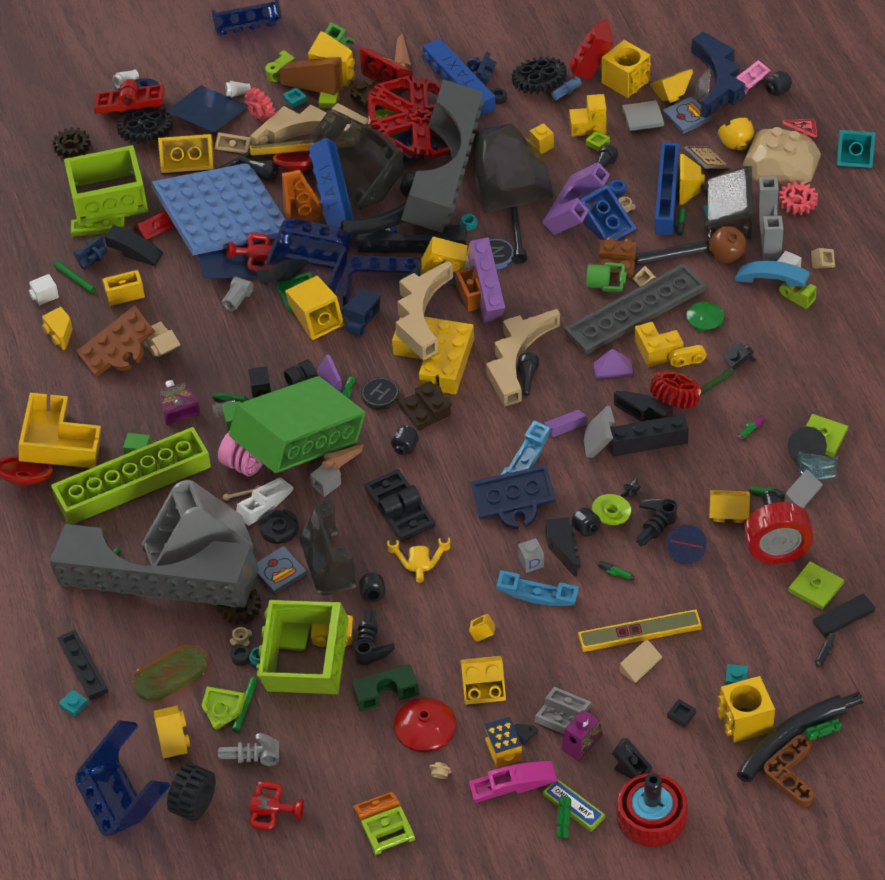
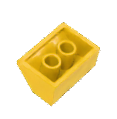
(186, 153)

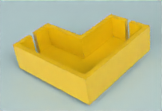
(449, 363)
(54, 441)

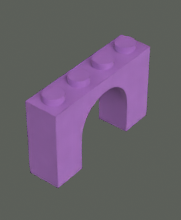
(568, 208)
(482, 261)

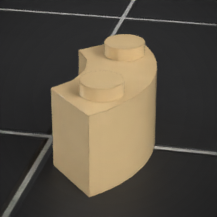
(161, 341)

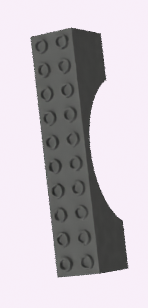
(436, 190)
(216, 575)

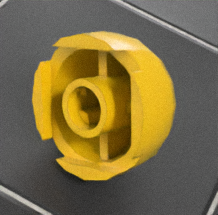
(737, 134)

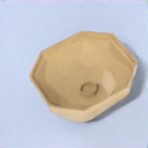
(782, 154)

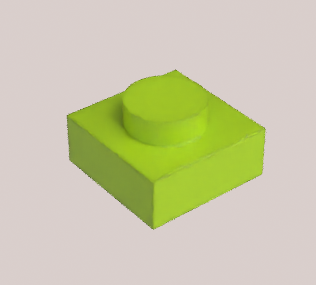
(597, 140)

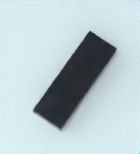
(844, 615)

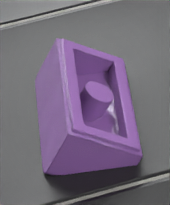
(329, 373)
(566, 423)

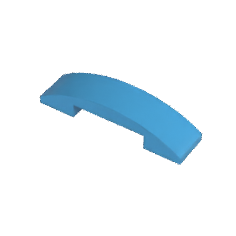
(773, 270)
(531, 448)
(536, 592)

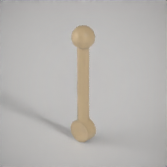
(226, 497)

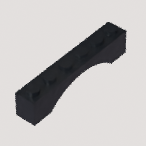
(390, 242)

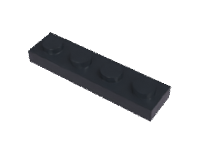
(82, 665)

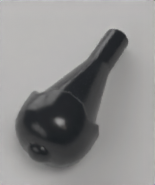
(607, 155)
(267, 169)
(528, 363)

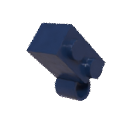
(361, 311)

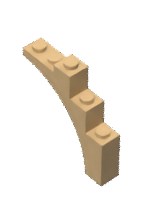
(417, 292)
(519, 337)

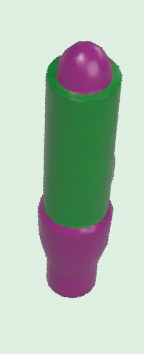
(750, 427)

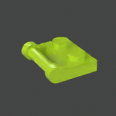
(384, 825)

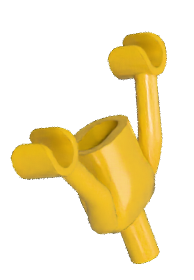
(419, 557)

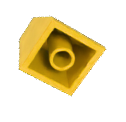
(328, 47)
(315, 307)

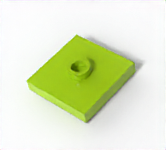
(833, 432)
(816, 585)

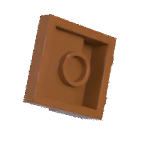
(618, 252)

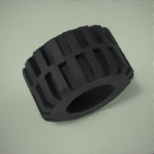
(191, 792)

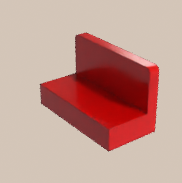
(154, 225)

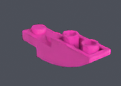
(513, 778)

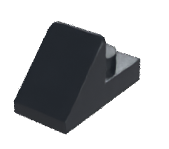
(630, 760)

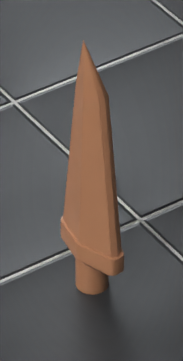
(401, 54)
(341, 457)

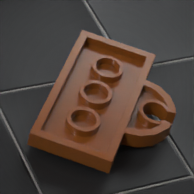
(117, 343)

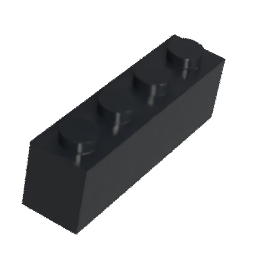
(649, 435)

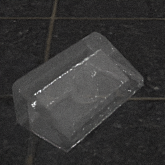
(703, 87)

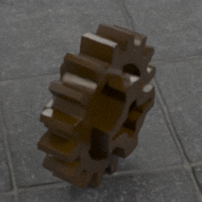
(71, 142)
(241, 613)

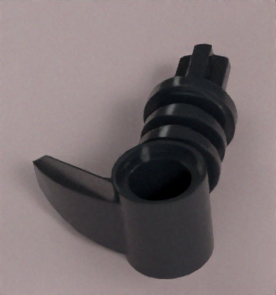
(665, 515)
(365, 647)

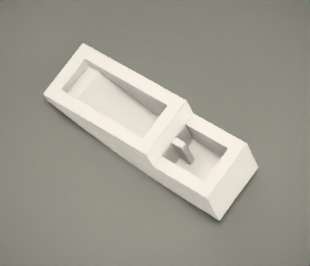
(263, 500)

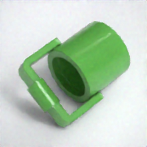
(599, 276)

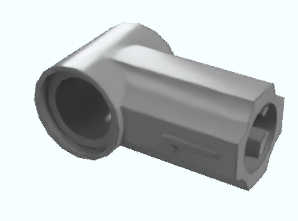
(238, 291)

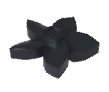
(631, 489)

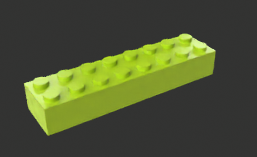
(131, 476)

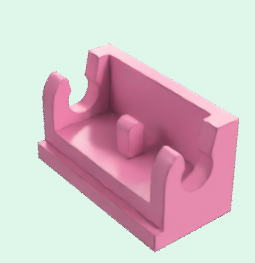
(753, 75)

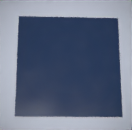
(207, 108)
(216, 265)

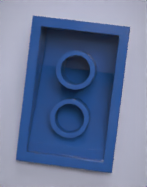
(606, 215)

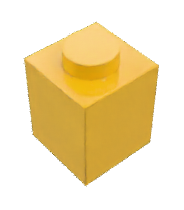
(542, 138)

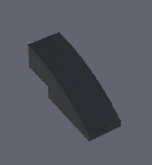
(133, 245)
(280, 270)
(641, 406)

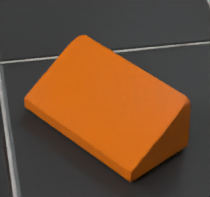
(376, 806)

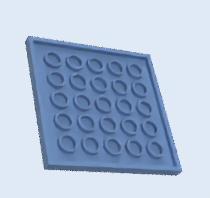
(219, 207)

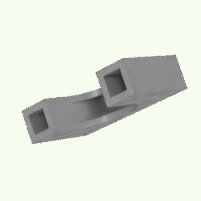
(769, 223)

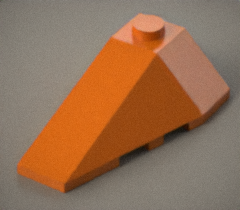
(299, 198)

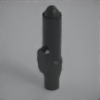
(825, 650)

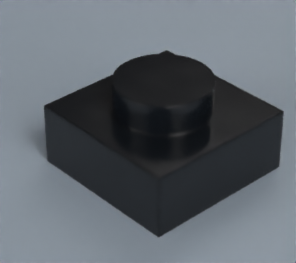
(681, 713)

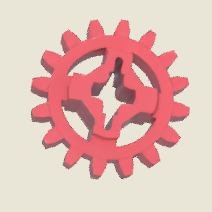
(259, 104)
(796, 198)

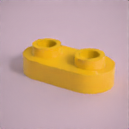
(687, 355)

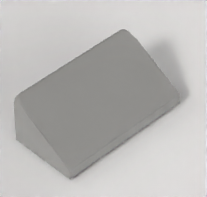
(803, 489)

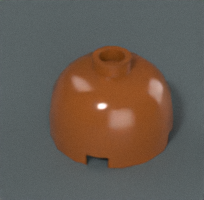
(727, 244)

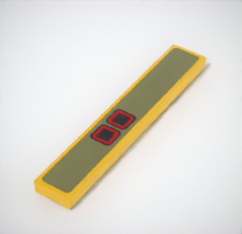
(284, 147)
(639, 630)

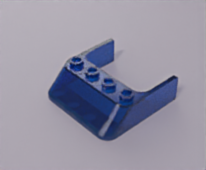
(245, 17)
(312, 242)
(378, 263)
(108, 788)

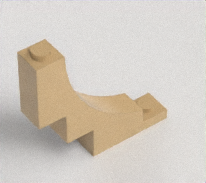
(289, 124)

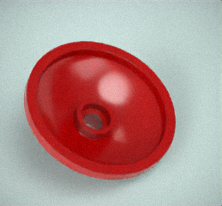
(294, 161)
(24, 473)
(425, 733)

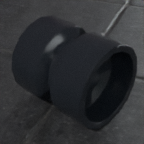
(303, 371)

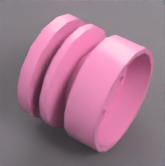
(235, 456)

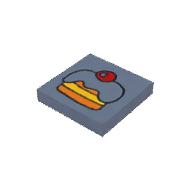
(686, 115)
(279, 570)

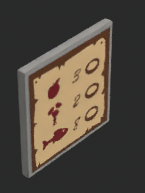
(707, 157)

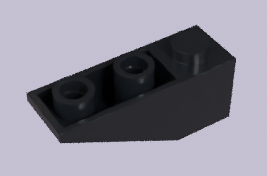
(560, 542)

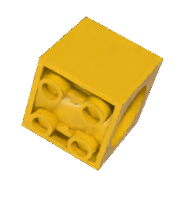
(626, 68)
(749, 695)

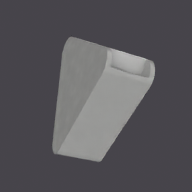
(190, 523)

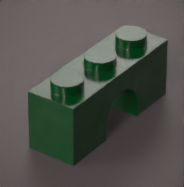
(400, 680)

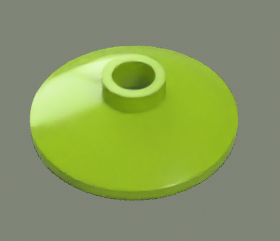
(612, 509)

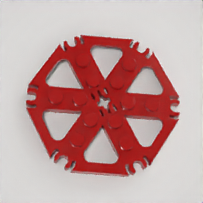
(406, 114)

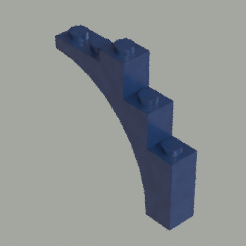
(720, 61)

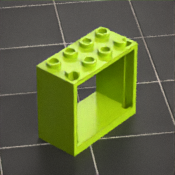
(110, 201)
(303, 612)

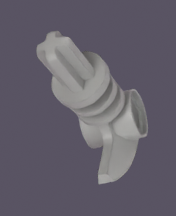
(267, 752)

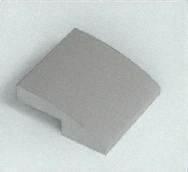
(643, 115)
(598, 432)
(560, 709)

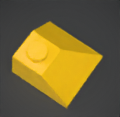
(672, 86)
(689, 179)

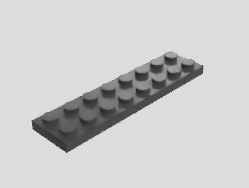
(634, 309)

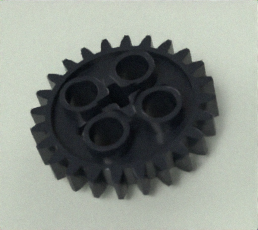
(539, 75)
(144, 125)

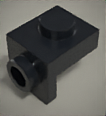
(738, 354)

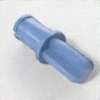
(566, 88)

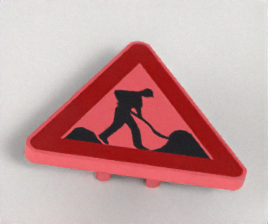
(807, 126)

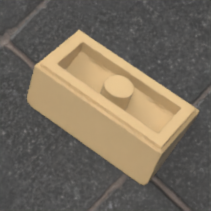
(232, 143)
(640, 661)

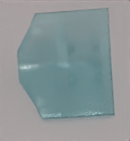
(820, 466)

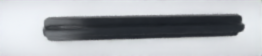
(672, 252)

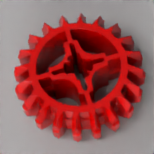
(675, 389)

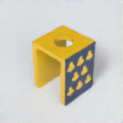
(503, 742)

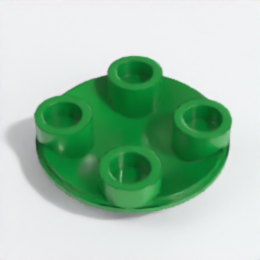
(705, 316)

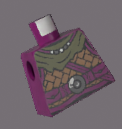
(178, 402)
(581, 735)

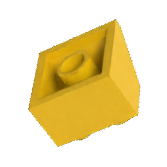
(729, 505)

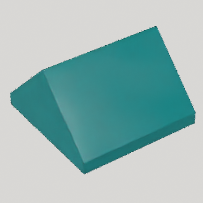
(856, 148)

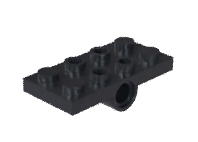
(400, 505)

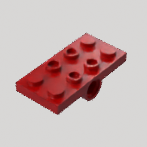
(129, 98)

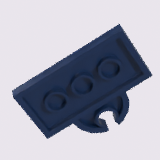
(513, 495)

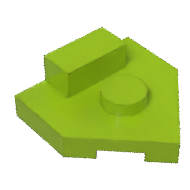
(222, 705)

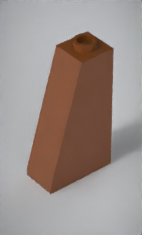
(314, 75)

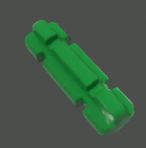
(823, 729)
(563, 818)

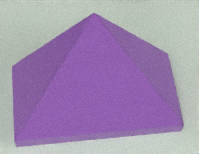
(613, 365)

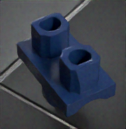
(475, 64)
(91, 252)

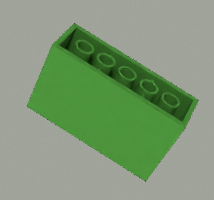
(296, 424)

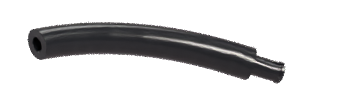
(374, 223)
(794, 726)

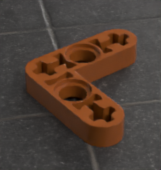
(783, 771)

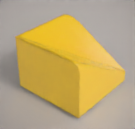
(482, 627)

